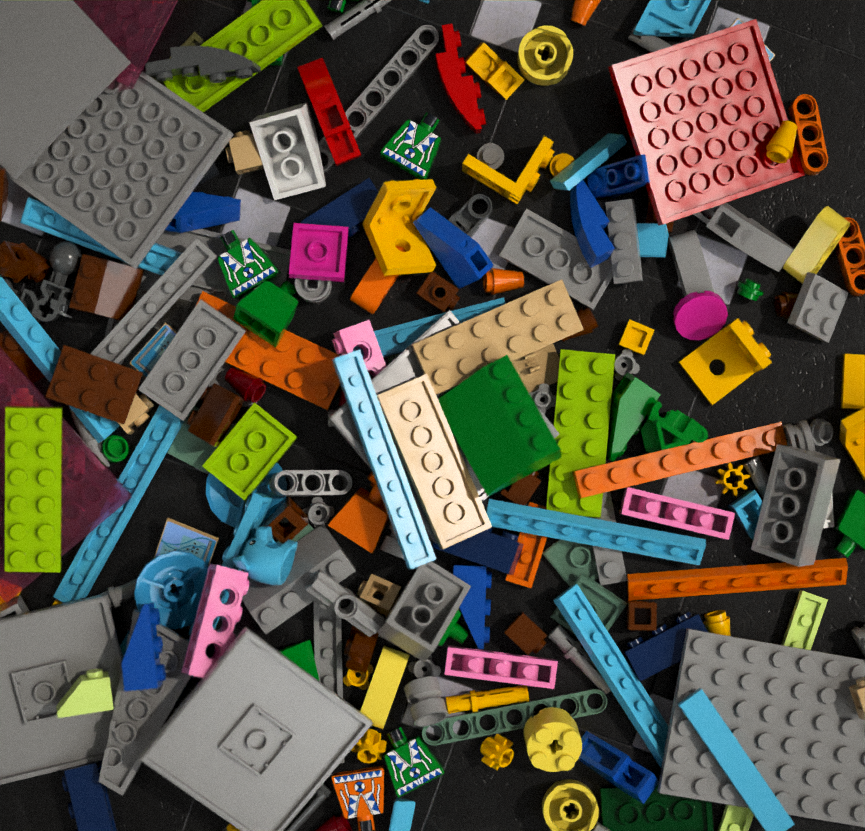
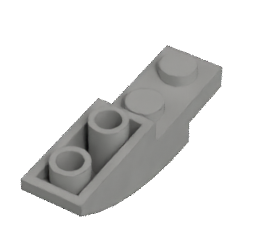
(746, 235)

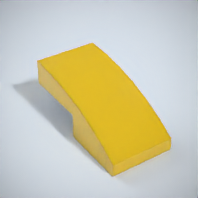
(494, 71)

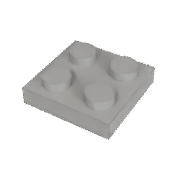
(818, 307)

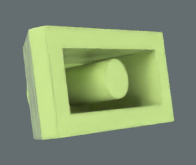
(87, 695)

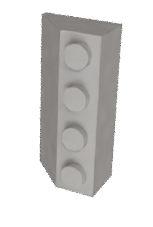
(795, 505)
(276, 603)

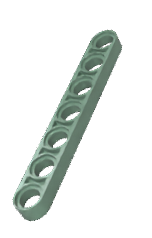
(501, 723)

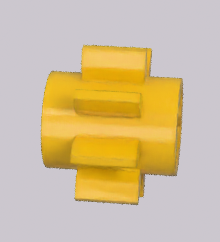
(736, 472)
(370, 747)
(497, 751)

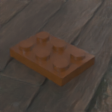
(94, 384)

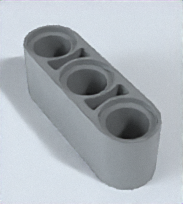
(690, 263)
(323, 483)

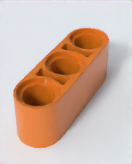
(812, 122)
(849, 270)
(373, 287)

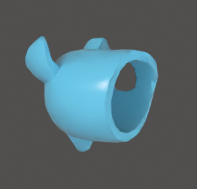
(266, 559)

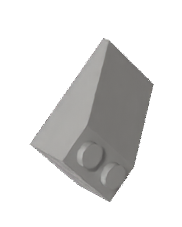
(424, 610)

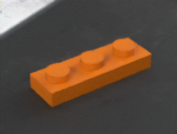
(529, 557)

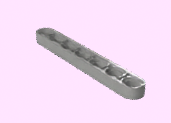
(379, 86)

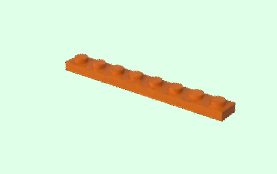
(678, 460)
(735, 579)

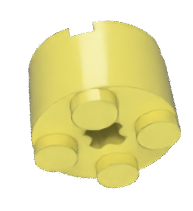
(532, 47)
(552, 740)
(561, 795)

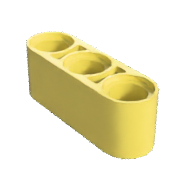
(816, 244)
(384, 685)

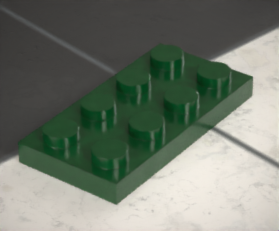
(658, 812)

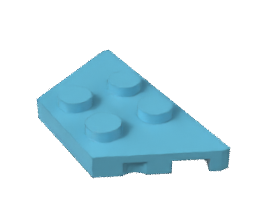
(671, 18)

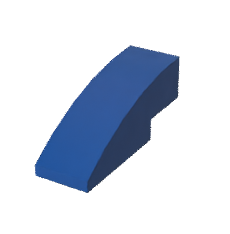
(589, 225)
(617, 768)

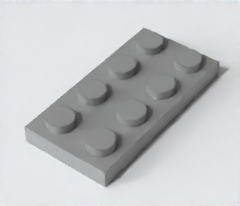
(555, 255)
(192, 360)

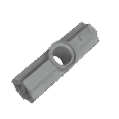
(332, 593)

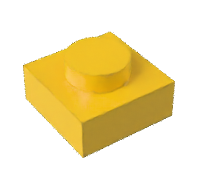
(636, 337)

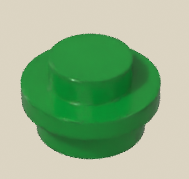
(750, 289)
(115, 448)

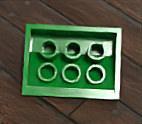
(499, 426)

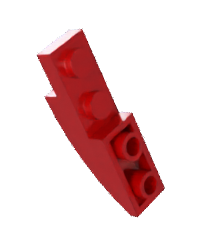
(460, 90)
(329, 111)

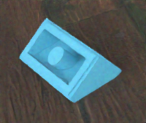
(652, 239)
(402, 815)

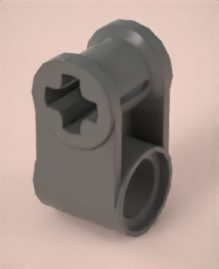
(468, 219)

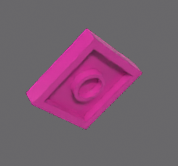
(318, 252)

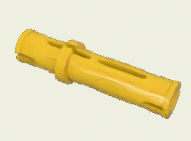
(491, 698)

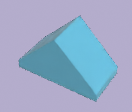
(747, 511)

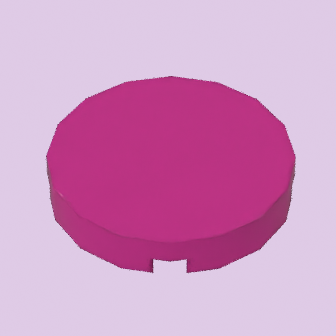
(700, 315)

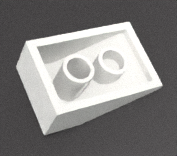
(289, 150)

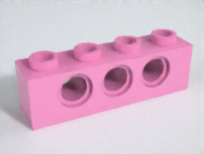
(363, 337)
(677, 513)
(210, 606)
(501, 667)

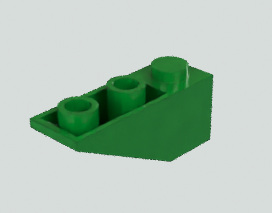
(629, 407)

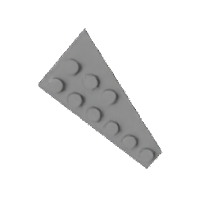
(142, 713)

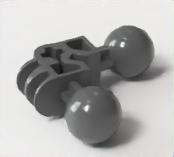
(65, 261)

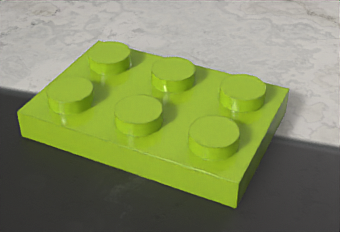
(249, 451)

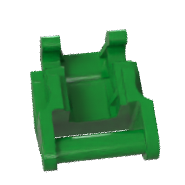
(671, 431)

